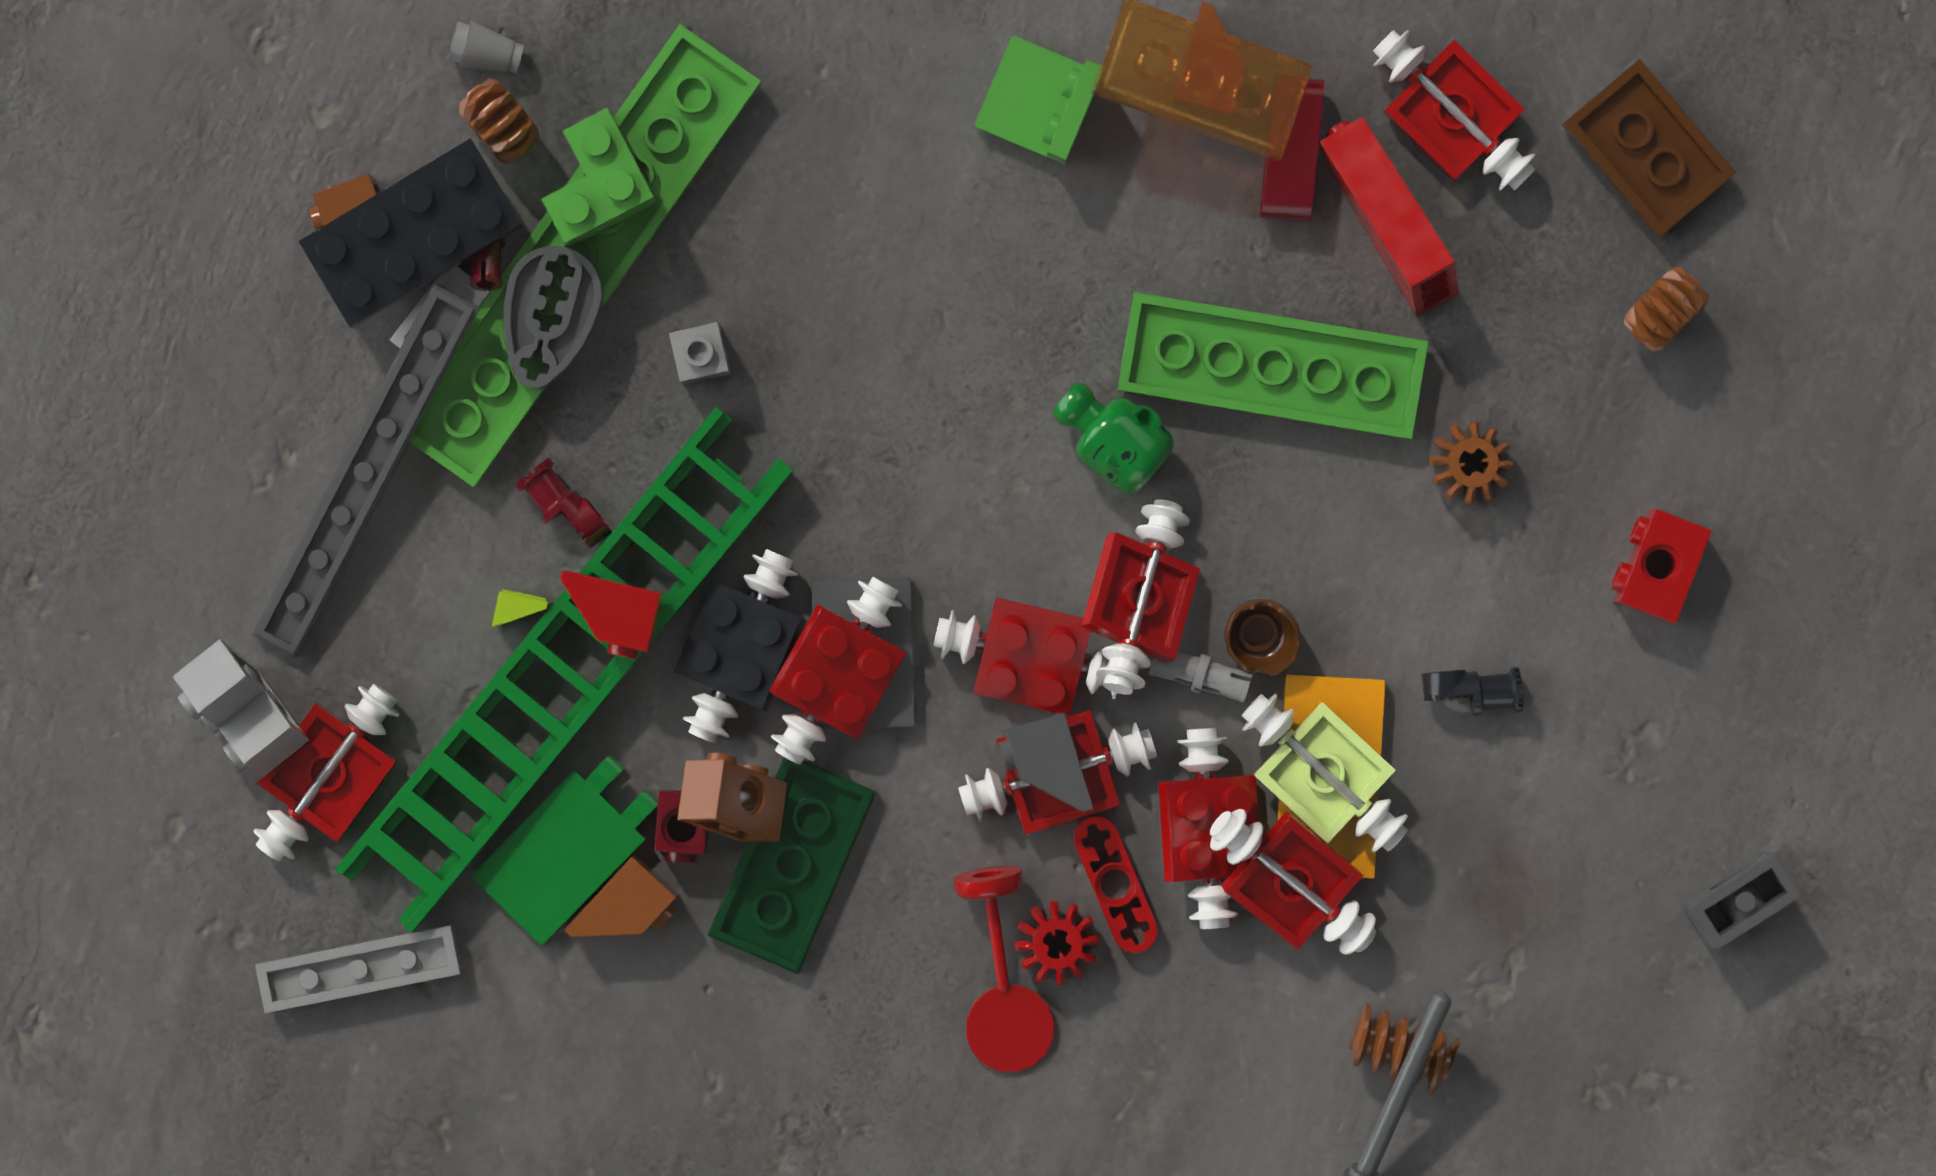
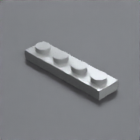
(358, 968)

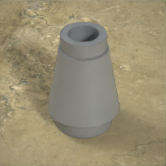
(484, 49)

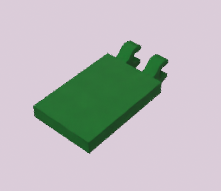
(564, 851)

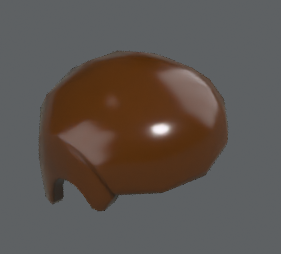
(1263, 636)

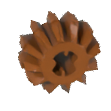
(499, 121)
(1666, 309)
(1474, 479)

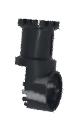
(1483, 691)

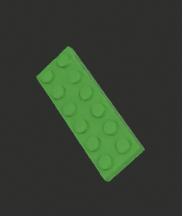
(1272, 366)

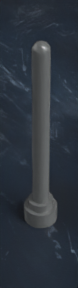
(1402, 1088)

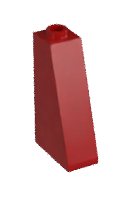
(1390, 216)

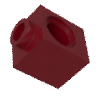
(676, 849)

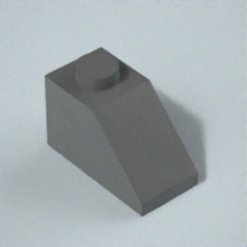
(1046, 760)

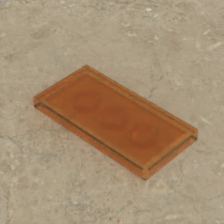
(1202, 79)

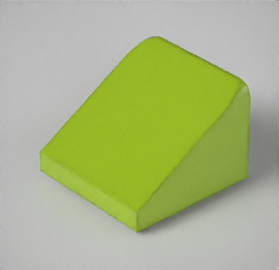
(516, 606)

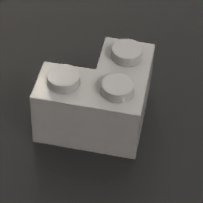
(242, 705)

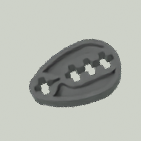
(523, 300)

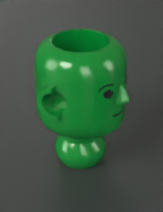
(1118, 440)

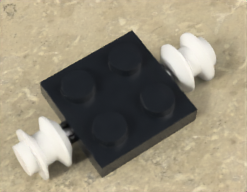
(739, 645)

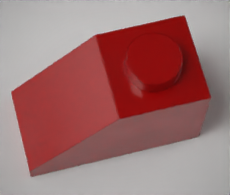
(616, 612)

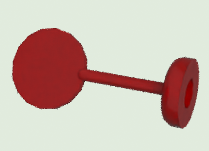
(1008, 1023)

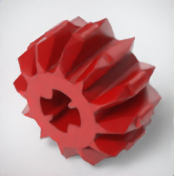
(1041, 947)

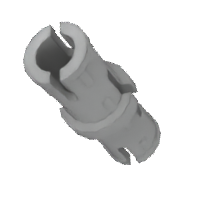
(1204, 675)

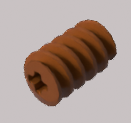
(1391, 1046)

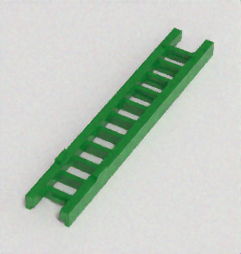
(504, 683)

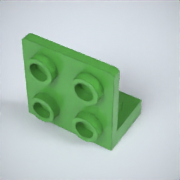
(1038, 99)

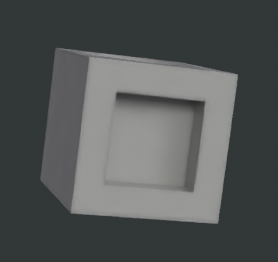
(700, 353)

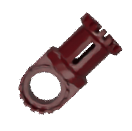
(556, 498)

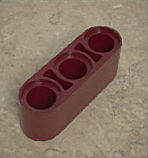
(1291, 181)

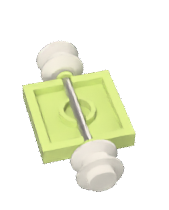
(1324, 772)

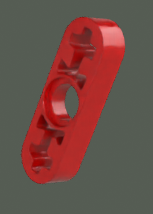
(1118, 922)

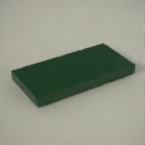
(788, 883)

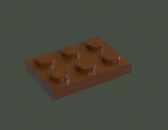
(1648, 148)

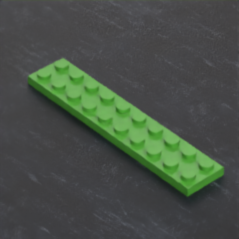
(672, 130)

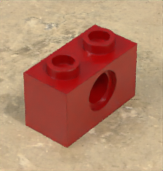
(1684, 547)

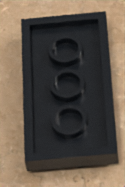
(410, 233)

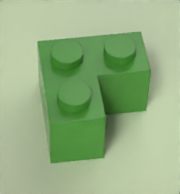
(612, 183)

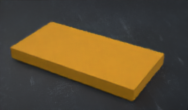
(1359, 706)

